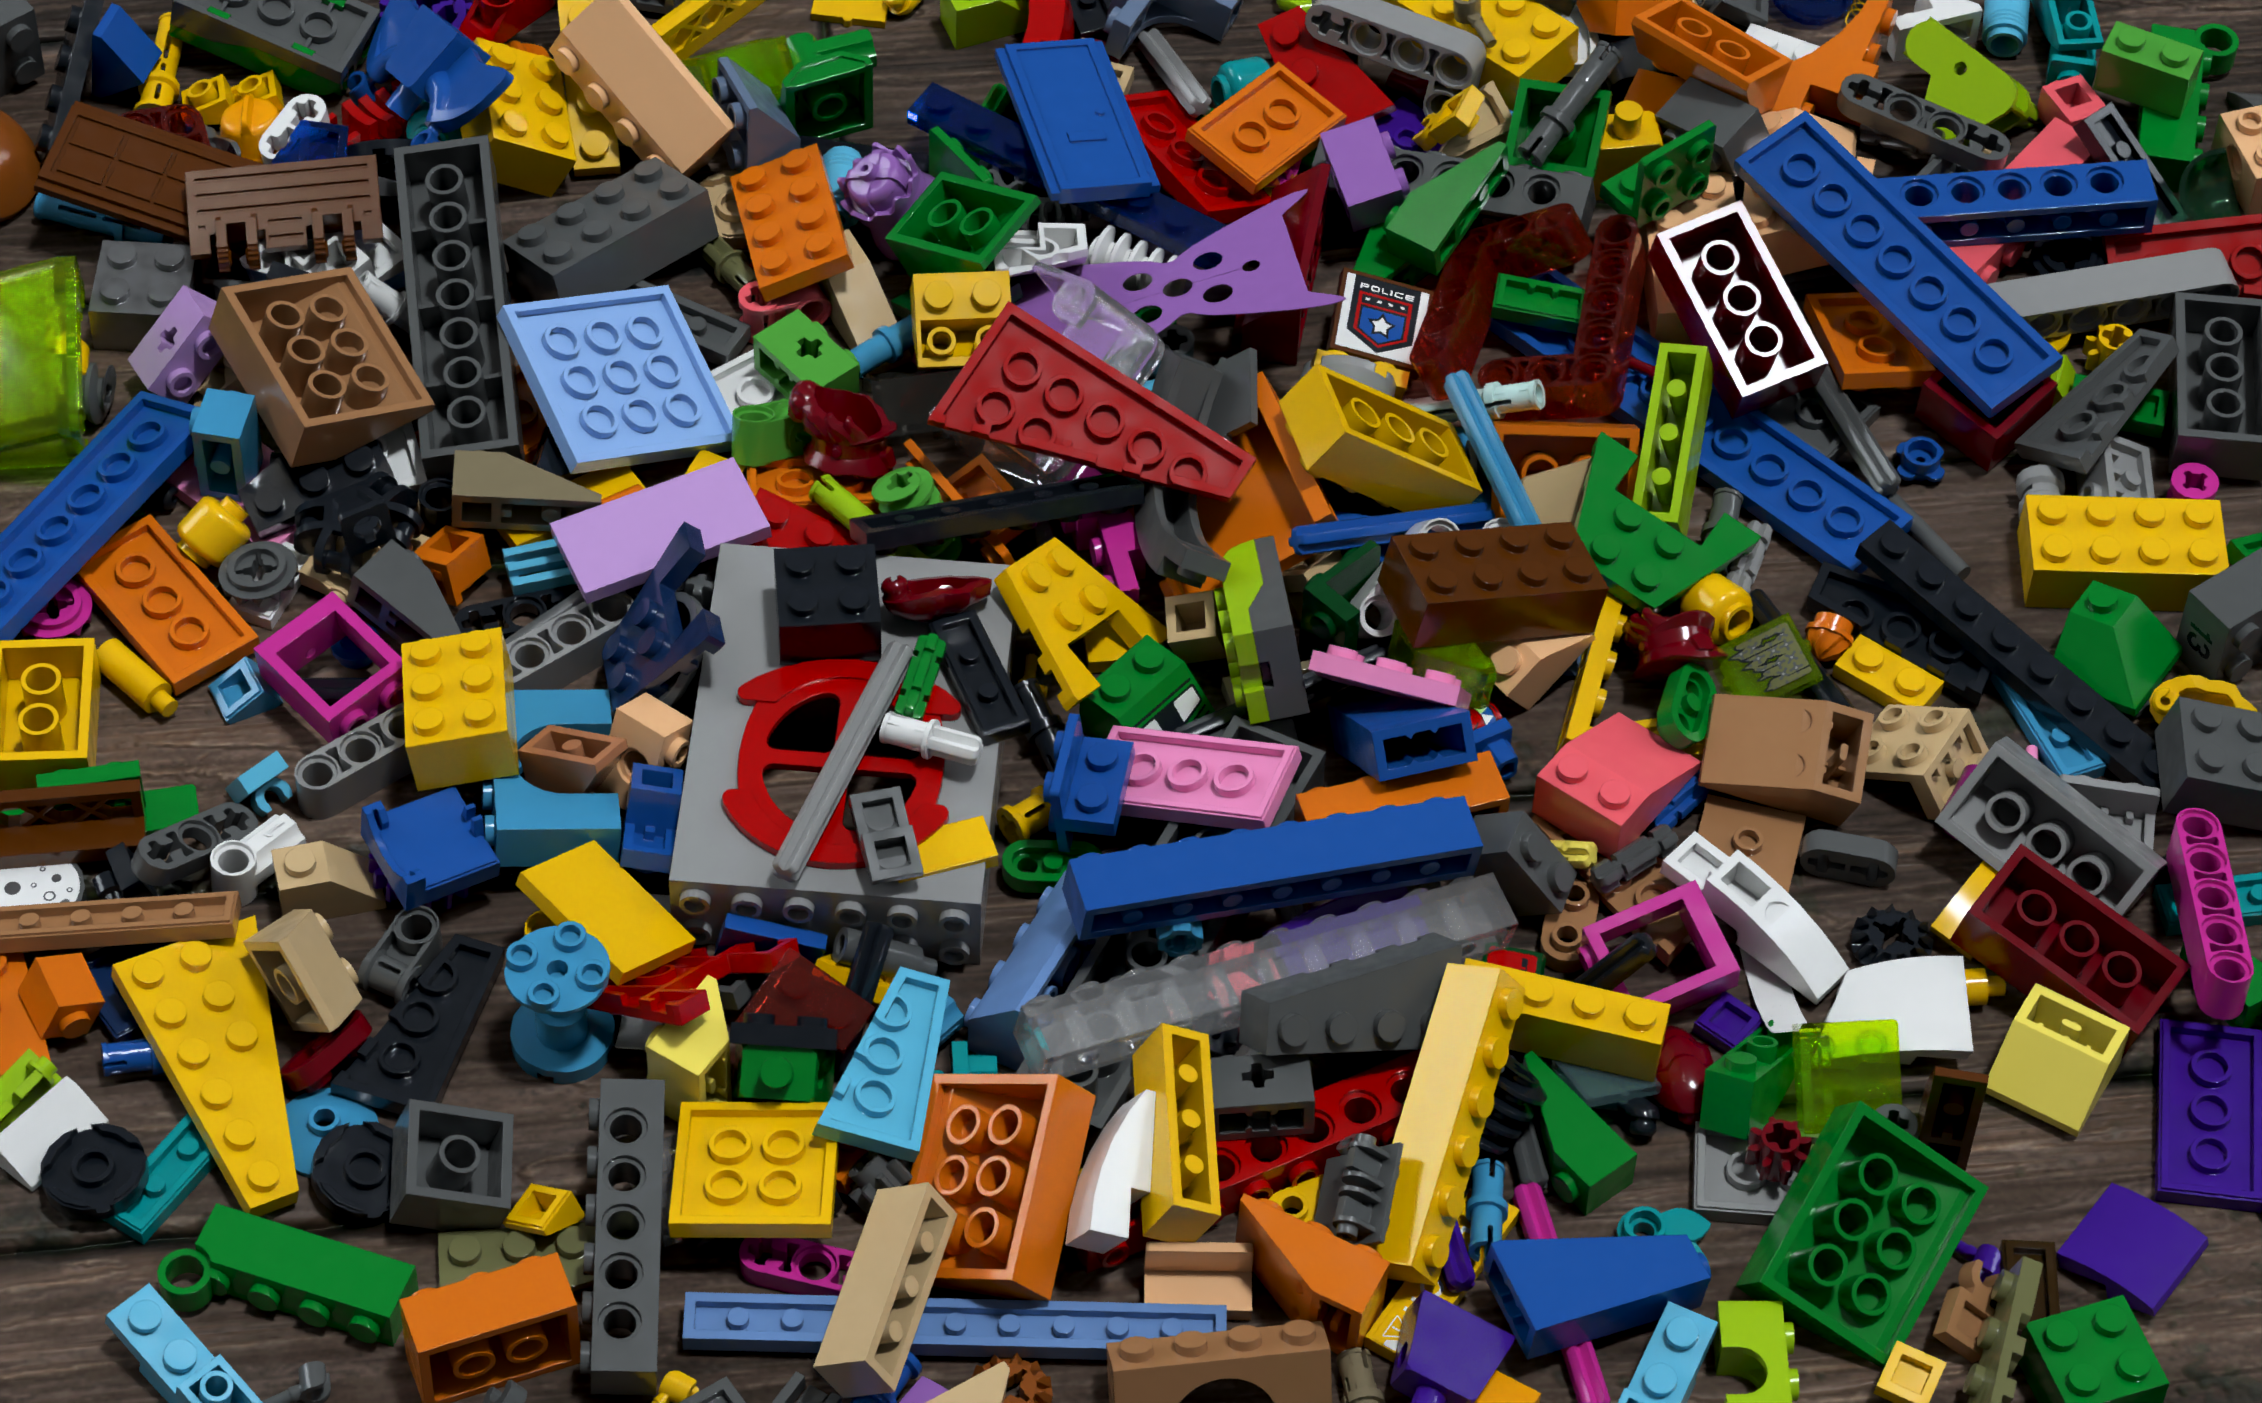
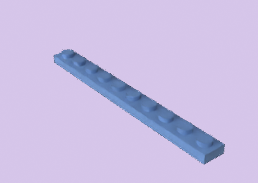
(946, 1324)

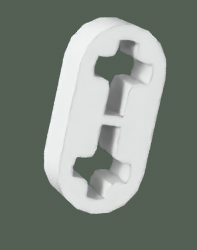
(281, 128)

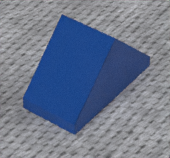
(120, 54)

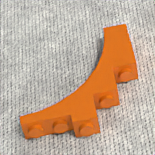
(1812, 79)

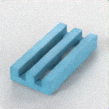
(536, 558)

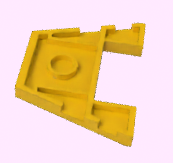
(1061, 602)

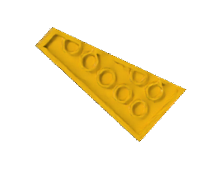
(216, 1042)

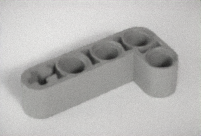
(1333, 24)

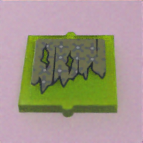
(1769, 661)

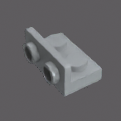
(2119, 472)

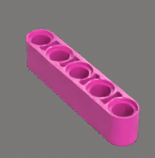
(2209, 914)

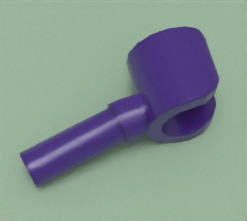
(1986, 1253)

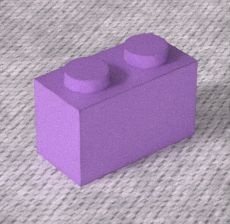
(1364, 172)

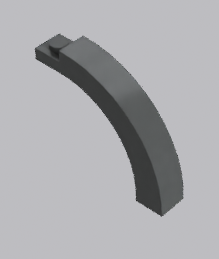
(1169, 518)

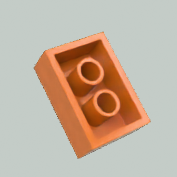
(491, 1329)

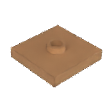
(1760, 832)

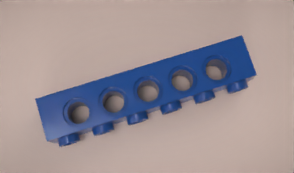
(2032, 202)

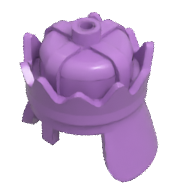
(882, 190)

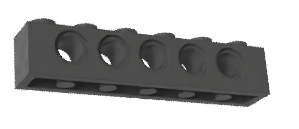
(1521, 186)
(627, 1363)

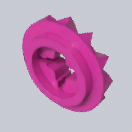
(74, 611)

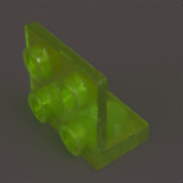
(1844, 1065)

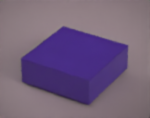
(1726, 1023)

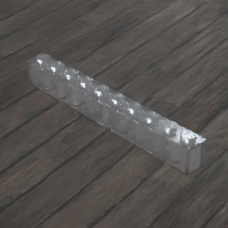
(1203, 992)

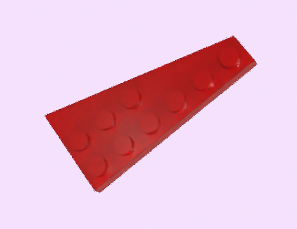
(1063, 402)

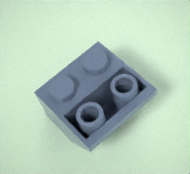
(760, 126)

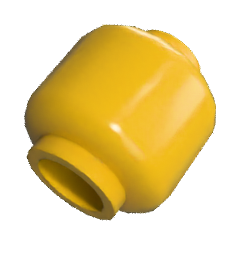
(213, 531)
(1725, 602)

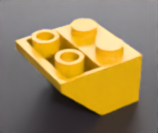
(954, 314)

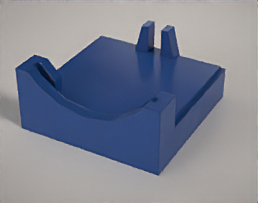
(429, 846)

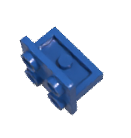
(1086, 783)

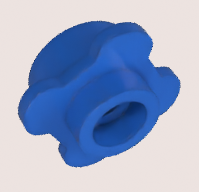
(1920, 460)

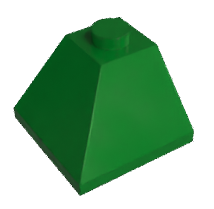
(2117, 646)

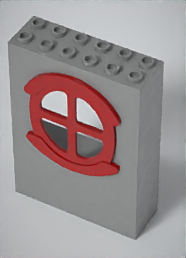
(734, 828)

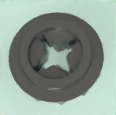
(241, 566)

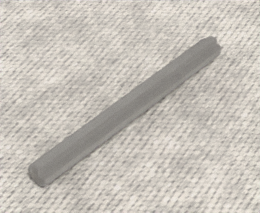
(842, 762)

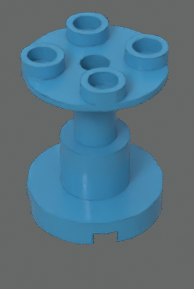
(555, 980)

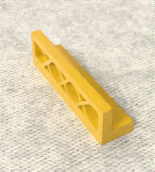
(699, 22)

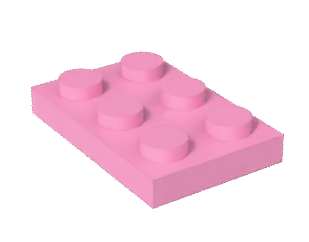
(1388, 677)

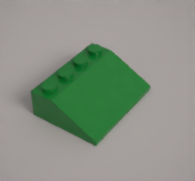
(1863, 1233)

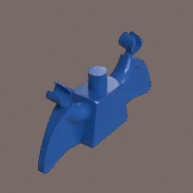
(433, 65)

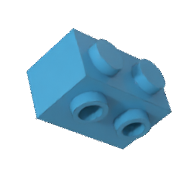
(226, 442)

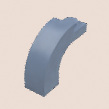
(1130, 17)

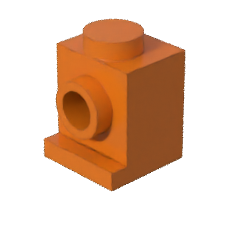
(455, 560)

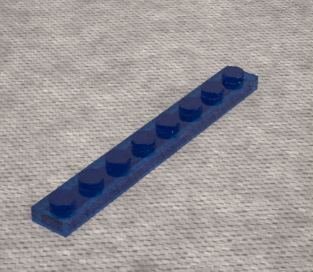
(1006, 147)

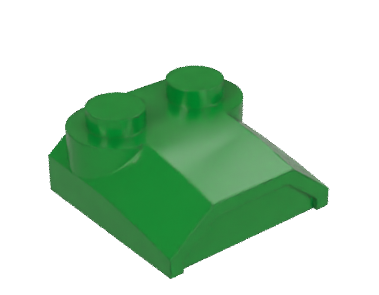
(829, 95)

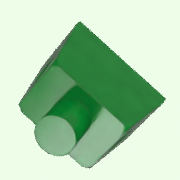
(783, 1073)

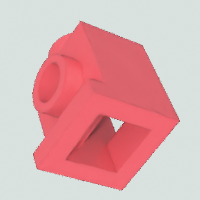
(2068, 101)

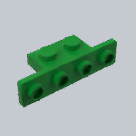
(161, 805)

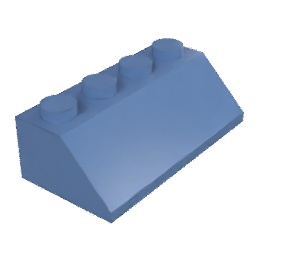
(1041, 963)

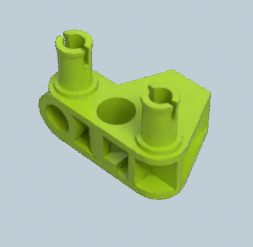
(1980, 93)

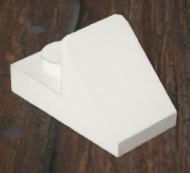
(1958, 16)

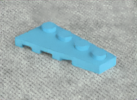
(890, 1076)

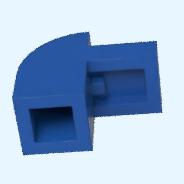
(651, 818)

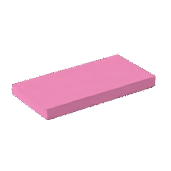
(1206, 778)

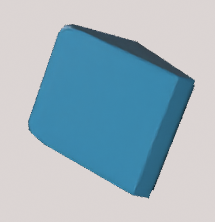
(243, 692)

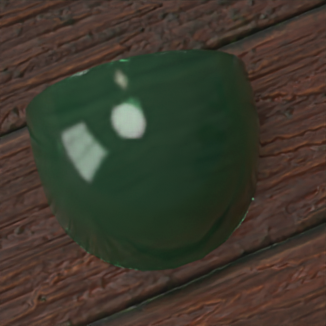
(2208, 187)

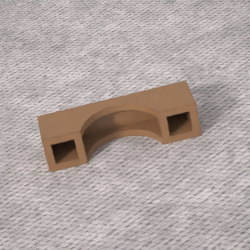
(1283, 1360)

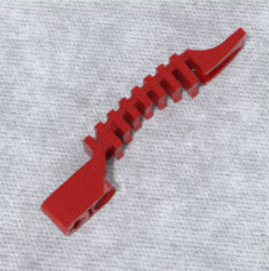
(485, 19)

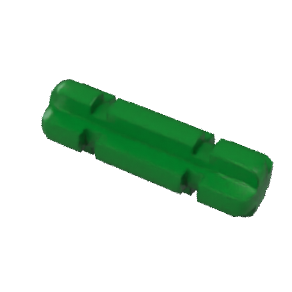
(920, 676)

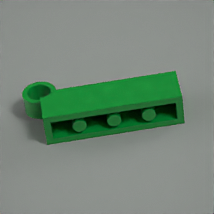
(2172, 140)
(291, 1273)

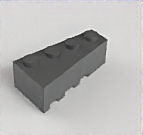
(1352, 1004)

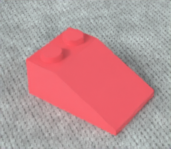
(1611, 783)

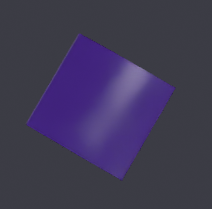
(2133, 1248)

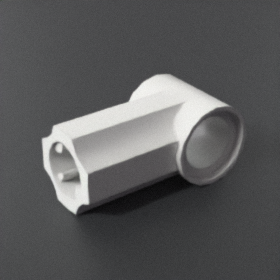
(249, 862)

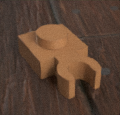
(1966, 1311)

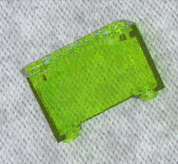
(41, 364)

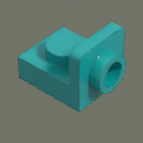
(2071, 63)

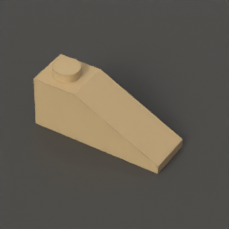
(860, 303)

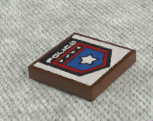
(1377, 318)

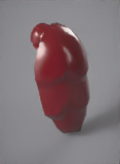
(932, 597)
(1682, 1074)

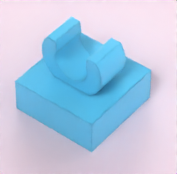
(261, 779)

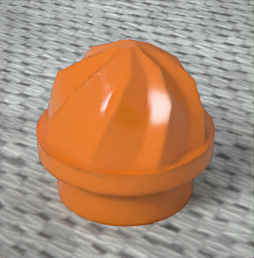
(1829, 636)

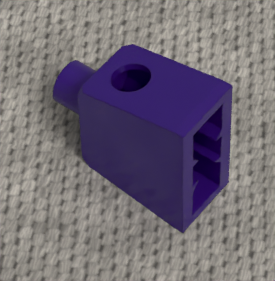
(1446, 1352)

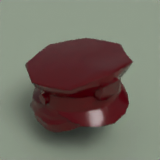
(845, 431)
(1671, 643)

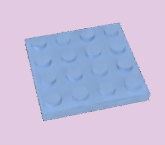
(618, 378)

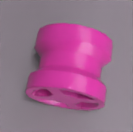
(2193, 482)

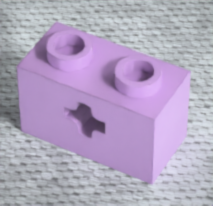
(178, 347)

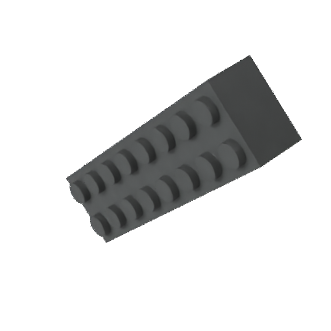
(453, 300)

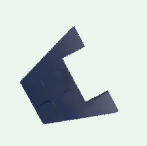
(650, 638)

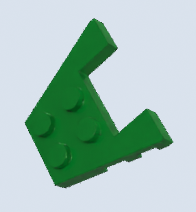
(1637, 552)

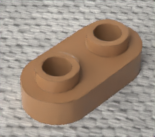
(1569, 925)

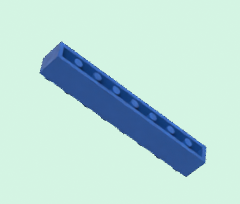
(1271, 867)

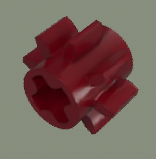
(1777, 1150)

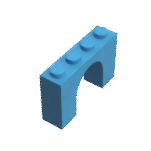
(539, 824)

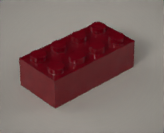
(1738, 307)
(2054, 933)

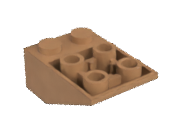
(1788, 754)

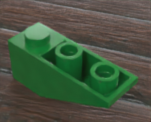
(1747, 1083)

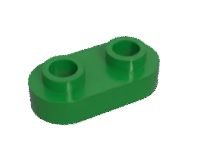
(1685, 706)
(1041, 858)

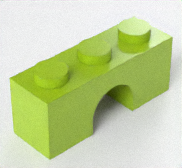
(1756, 1346)

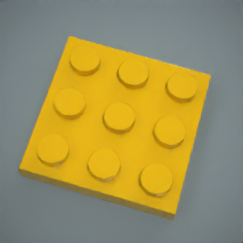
(752, 1172)

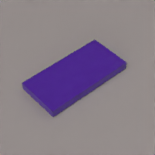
(2209, 1115)

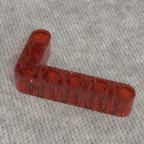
(1465, 291)
(1595, 375)

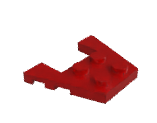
(670, 990)

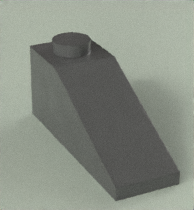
(401, 596)

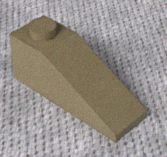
(512, 494)

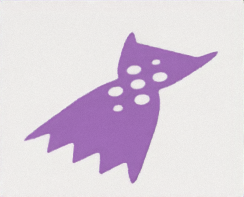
(1255, 237)

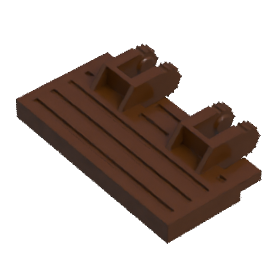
(283, 207)

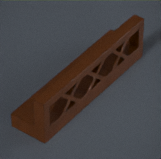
(73, 836)

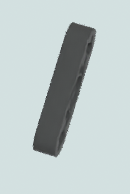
(183, 860)

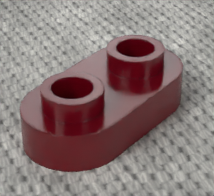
(312, 1064)

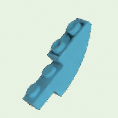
(173, 1355)
(1671, 1358)

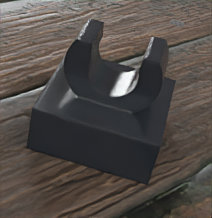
(121, 881)

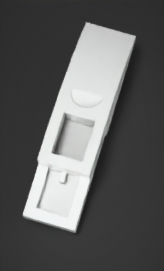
(1764, 914)

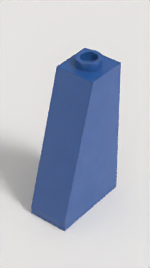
(1400, 735)
(1592, 1286)

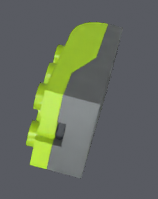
(1260, 634)

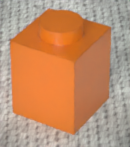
(61, 996)

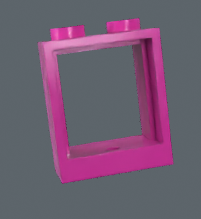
(309, 637)
(1703, 929)

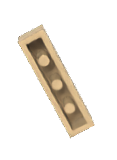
(885, 1290)

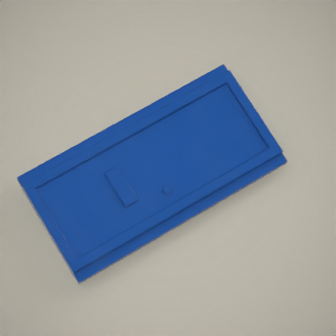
(1076, 121)

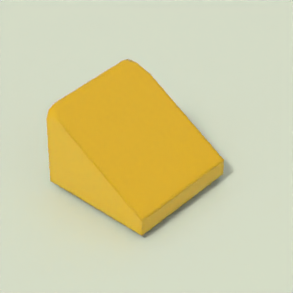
(544, 1211)

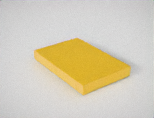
(611, 906)

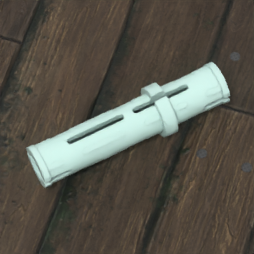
(1496, 398)

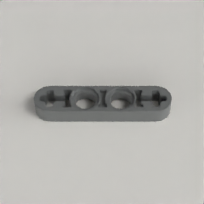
(1925, 118)

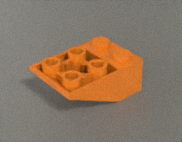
(1314, 1271)

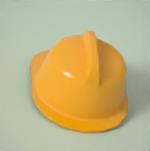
(246, 123)

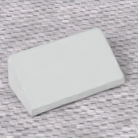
(31, 1134)

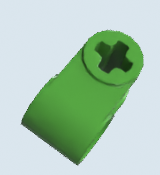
(766, 434)

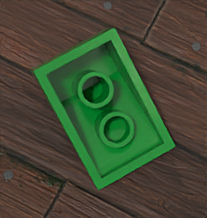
(958, 225)

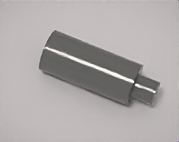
(898, 955)

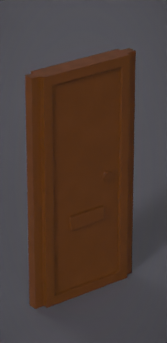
(129, 171)

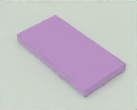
(625, 538)

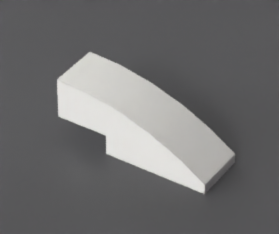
(1114, 1177)

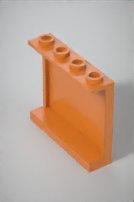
(1270, 499)

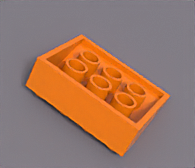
(1009, 1167)

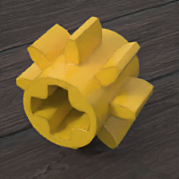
(2106, 341)

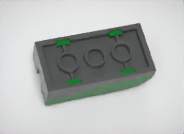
(303, 41)

